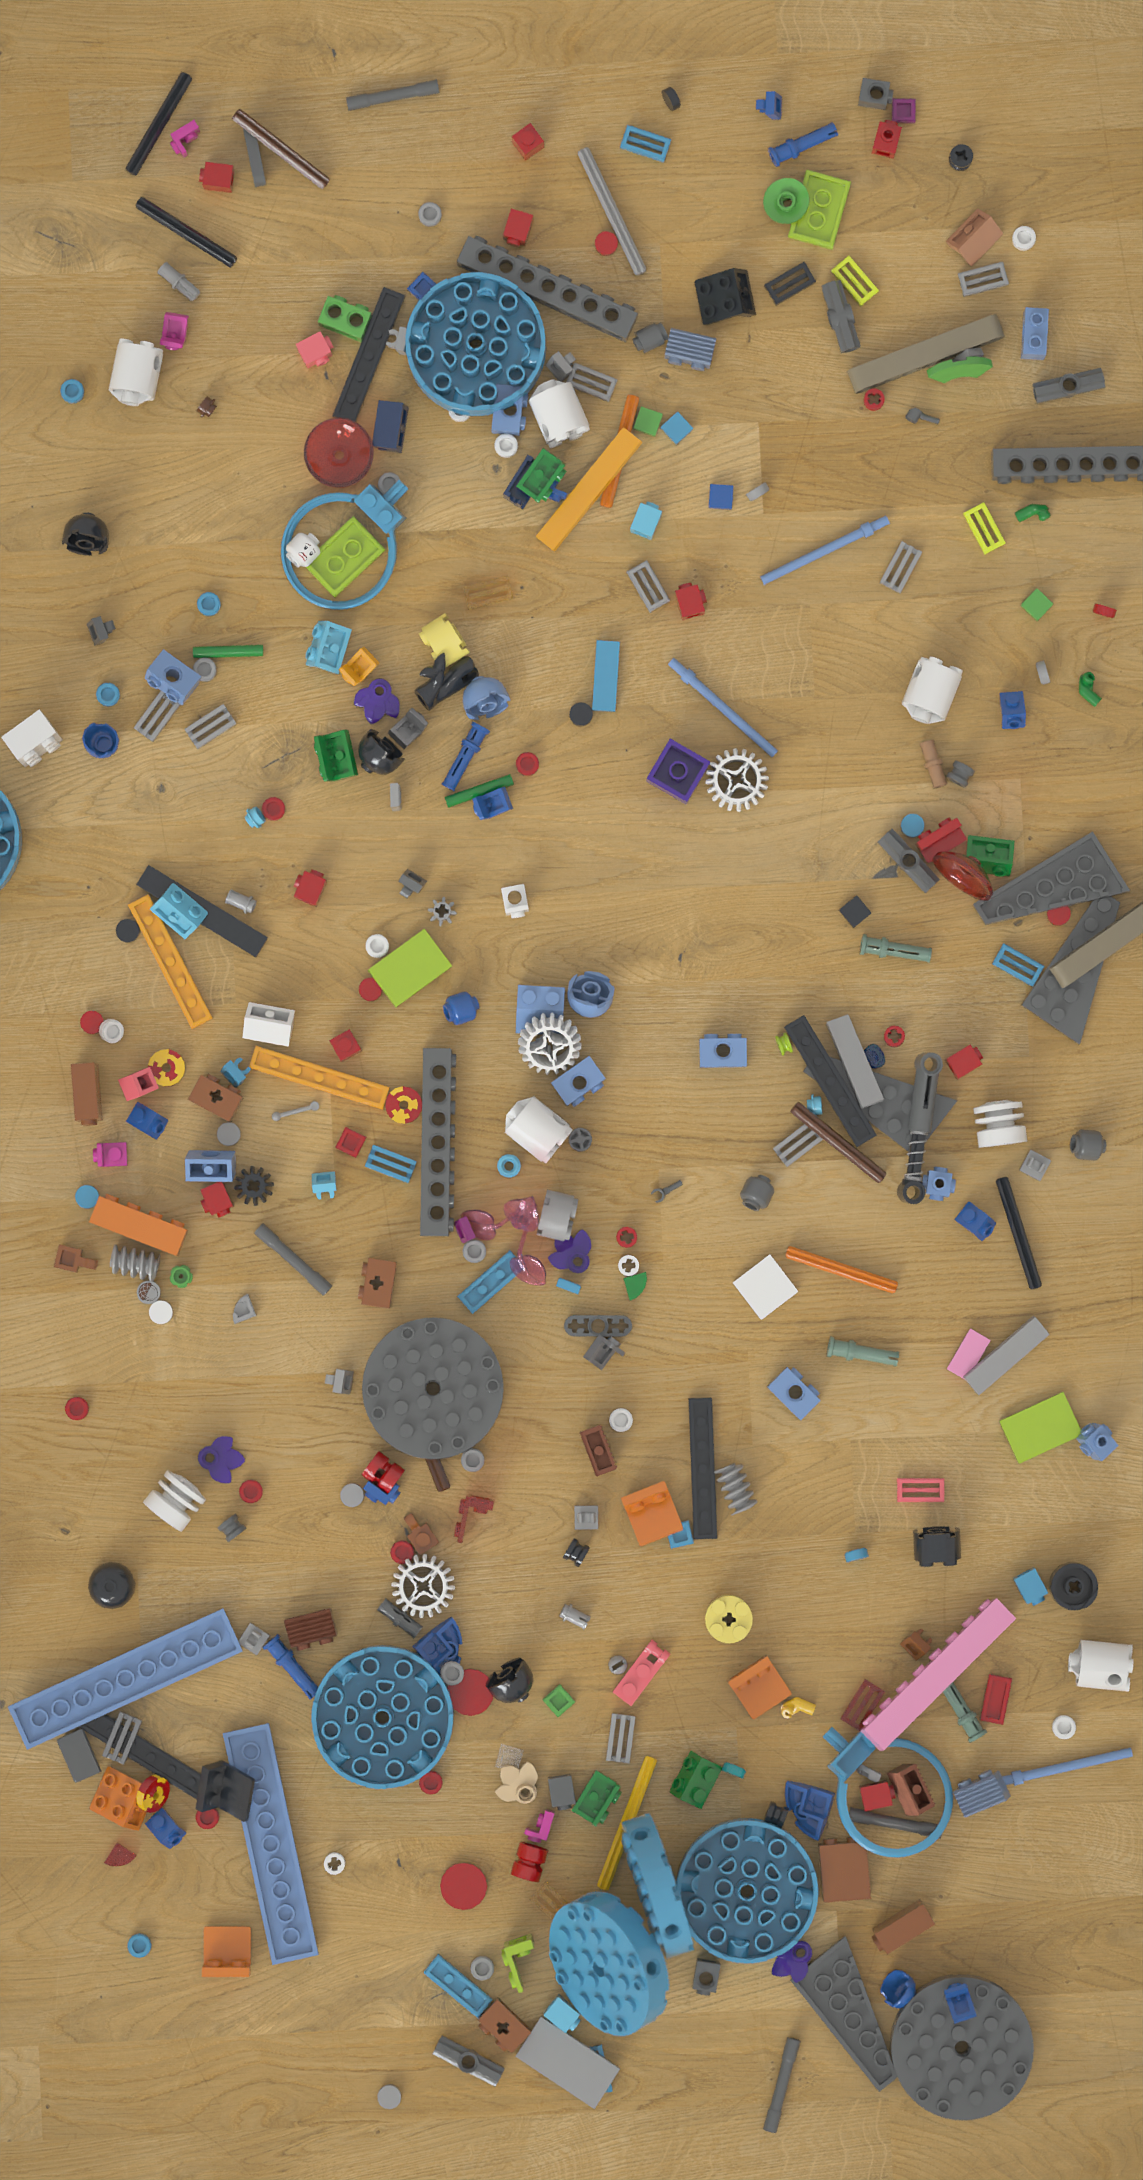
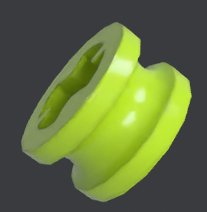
(783, 1044)

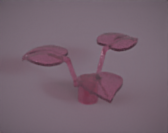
(523, 1215)

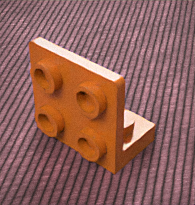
(652, 1513)
(759, 1687)
(117, 1799)
(227, 1951)

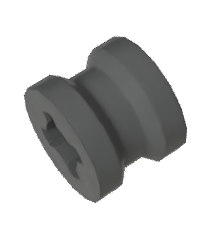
(960, 774)
(582, 1138)
(231, 1527)

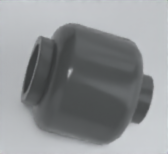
(1087, 1144)
(757, 1192)

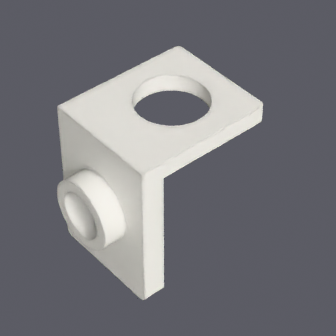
(515, 910)

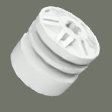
(1000, 1124)
(174, 1500)

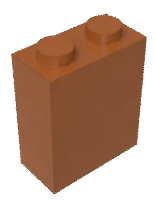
(86, 1093)
(843, 1870)
(902, 1927)

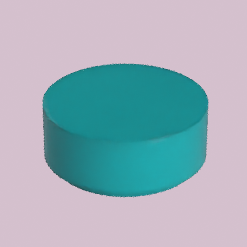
(733, 1770)

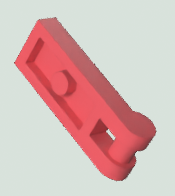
(640, 1673)

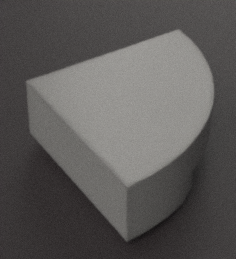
(969, 352)
(243, 1309)
(868, 1772)

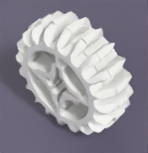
(726, 797)
(532, 1050)
(436, 1569)

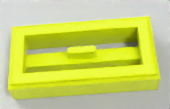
(867, 296)
(993, 546)

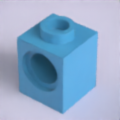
(1030, 1586)

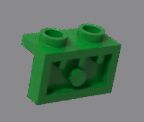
(993, 853)

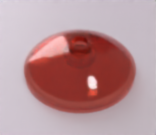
(333, 437)
(964, 874)

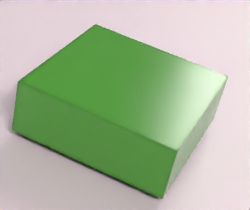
(648, 421)
(1036, 604)
(558, 1700)

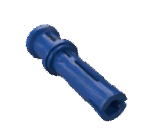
(792, 148)
(470, 745)
(285, 1659)

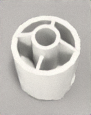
(135, 372)
(558, 412)
(931, 690)
(536, 1128)
(1102, 1665)

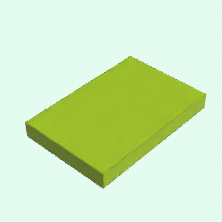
(824, 212)
(345, 556)
(410, 968)
(1040, 1427)

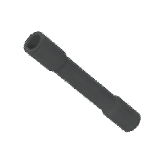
(418, 90)
(294, 1260)
(867, 1817)
(788, 2058)

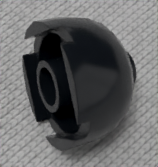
(86, 534)
(379, 754)
(111, 1585)
(512, 1682)

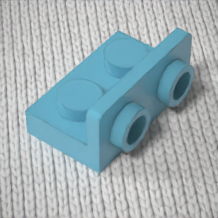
(328, 646)
(179, 911)

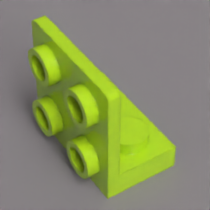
(521, 1947)

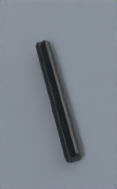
(158, 123)
(186, 232)
(1018, 1233)

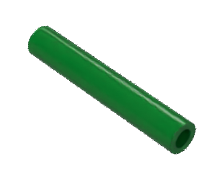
(228, 651)
(479, 790)

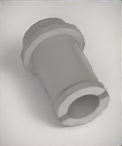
(240, 901)
(574, 1616)

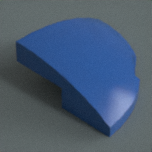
(440, 1644)
(810, 1806)

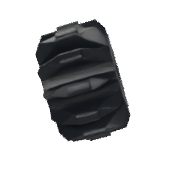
(253, 1194)

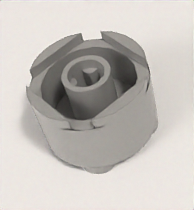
(556, 1214)

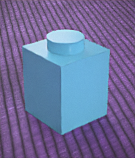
(646, 520)
(562, 2014)

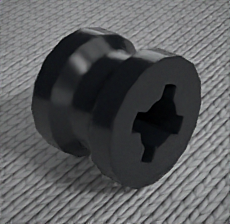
(958, 162)
(576, 1552)
(775, 1814)

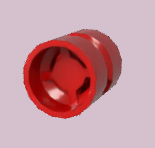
(389, 1478)
(529, 1862)

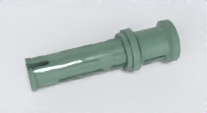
(882, 950)
(850, 1350)
(967, 1718)

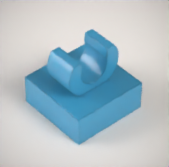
(233, 1073)

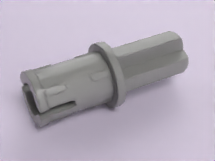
(178, 281)

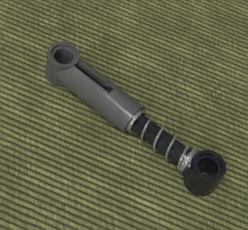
(920, 1124)

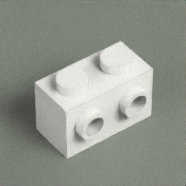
(269, 1025)

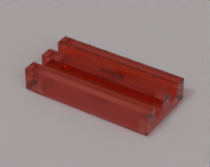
(872, 1688)

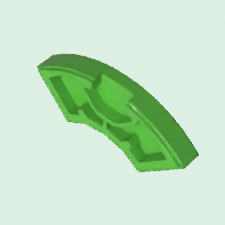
(949, 370)

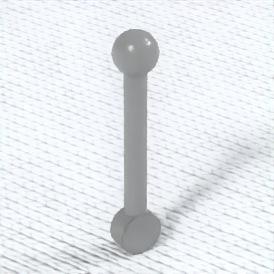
(313, 1106)

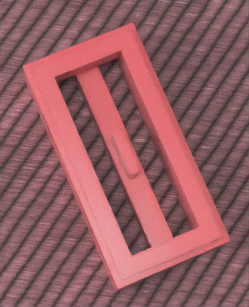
(920, 1480)

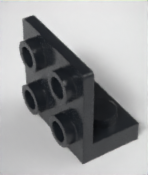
(725, 296)
(226, 1789)

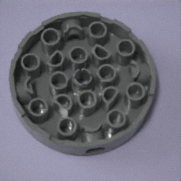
(427, 1353)
(970, 2081)

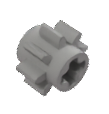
(446, 916)

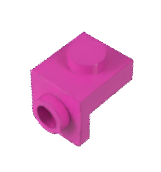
(174, 331)

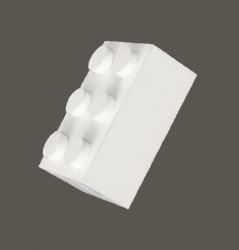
(32, 739)

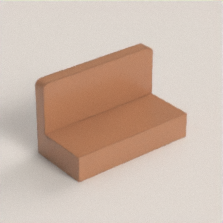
(975, 236)

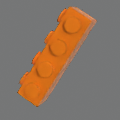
(138, 1225)

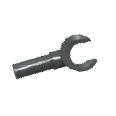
(914, 414)
(667, 1190)

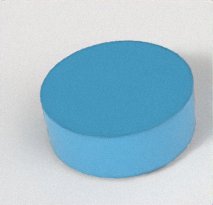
(72, 391)
(209, 604)
(108, 694)
(912, 825)
(87, 1196)
(855, 1555)
(139, 1945)

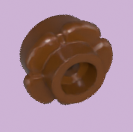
(206, 407)

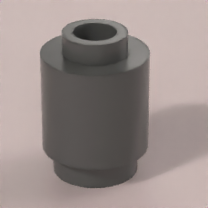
(650, 337)

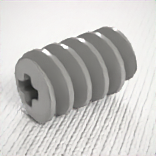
(134, 1263)
(736, 1487)

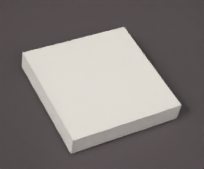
(765, 1287)

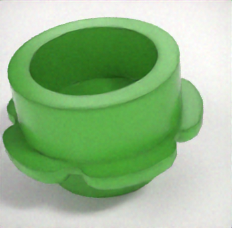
(187, 1276)

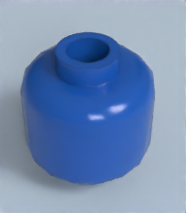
(460, 1008)

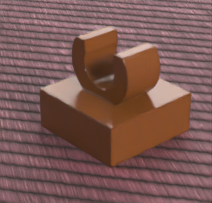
(916, 1645)

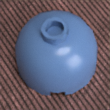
(484, 697)
(590, 994)

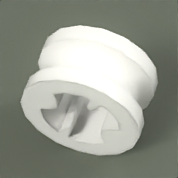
(633, 1270)
(328, 1859)

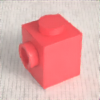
(315, 350)
(138, 1084)

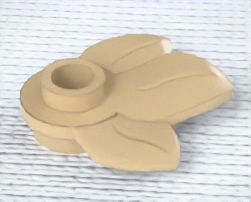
(515, 1780)

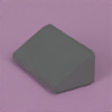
(78, 1755)

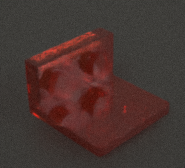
(480, 1505)

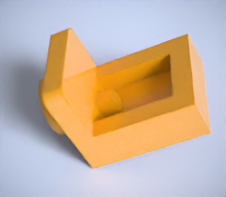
(359, 667)

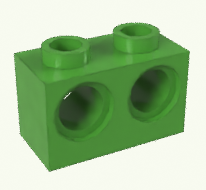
(342, 323)

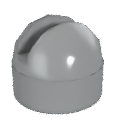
(614, 1660)

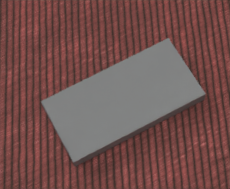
(568, 2062)

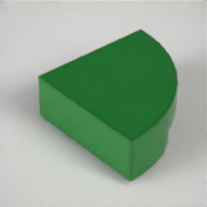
(635, 1285)

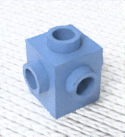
(929, 1183)
(1096, 1441)

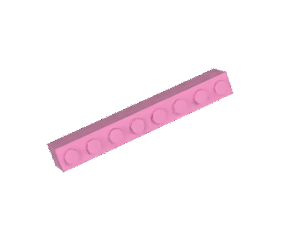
(938, 1674)

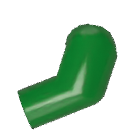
(1032, 510)
(1086, 688)

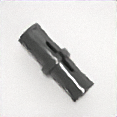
(399, 1618)

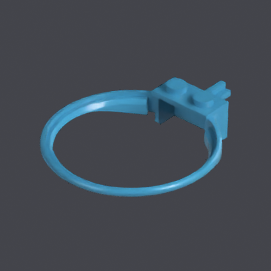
(379, 509)
(850, 1757)

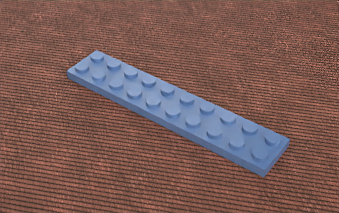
(125, 1678)
(272, 1847)

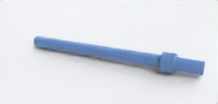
(865, 530)
(688, 677)
(1018, 1777)

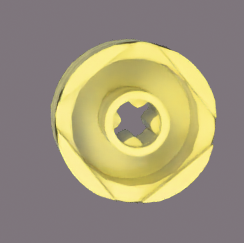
(444, 639)
(739, 1610)

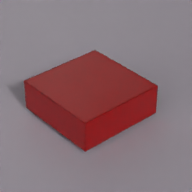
(350, 1142)

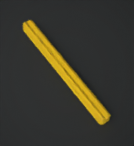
(630, 1812)

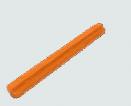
(626, 422)
(841, 1269)

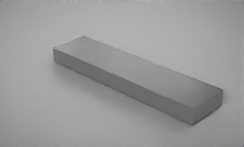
(854, 1061)
(1006, 1355)

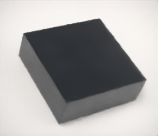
(855, 911)

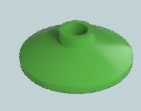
(784, 190)

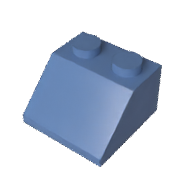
(537, 1000)

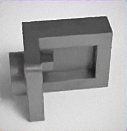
(408, 728)
(602, 1351)

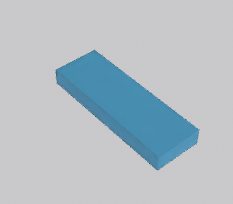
(605, 676)
(488, 1284)
(458, 1985)

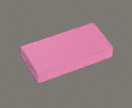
(968, 1353)

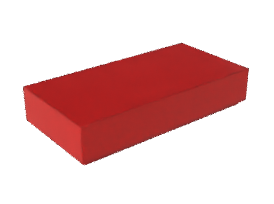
(996, 1699)

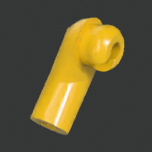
(795, 1705)

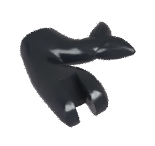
(442, 685)

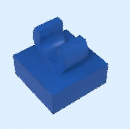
(771, 106)

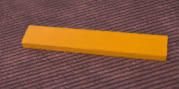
(589, 489)
(170, 962)
(319, 1077)

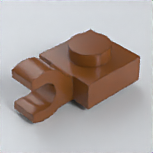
(71, 1258)
(421, 1536)

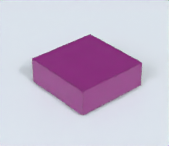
(903, 110)
(464, 1229)

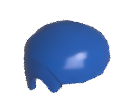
(100, 740)
(898, 1989)

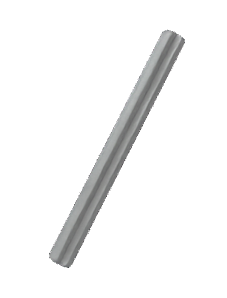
(611, 211)

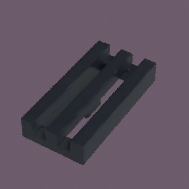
(768, 286)

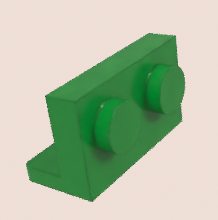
(541, 475)
(335, 756)
(695, 1779)
(596, 1798)

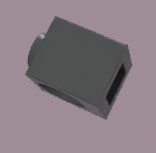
(869, 85)
(561, 1791)
(710, 1966)

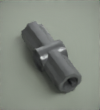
(840, 316)
(1083, 381)
(896, 849)
(483, 2067)

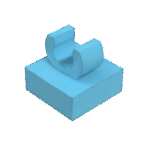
(324, 1183)

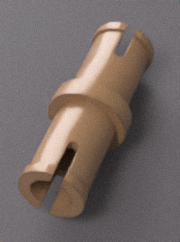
(933, 764)

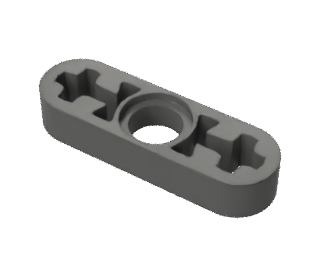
(255, 159)
(603, 1317)

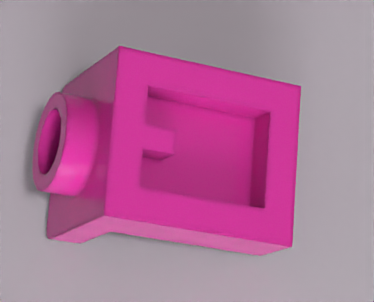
(184, 134)
(111, 1154)
(544, 1823)

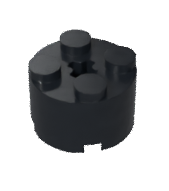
(937, 1545)
(1086, 1583)

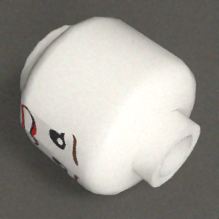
(303, 549)

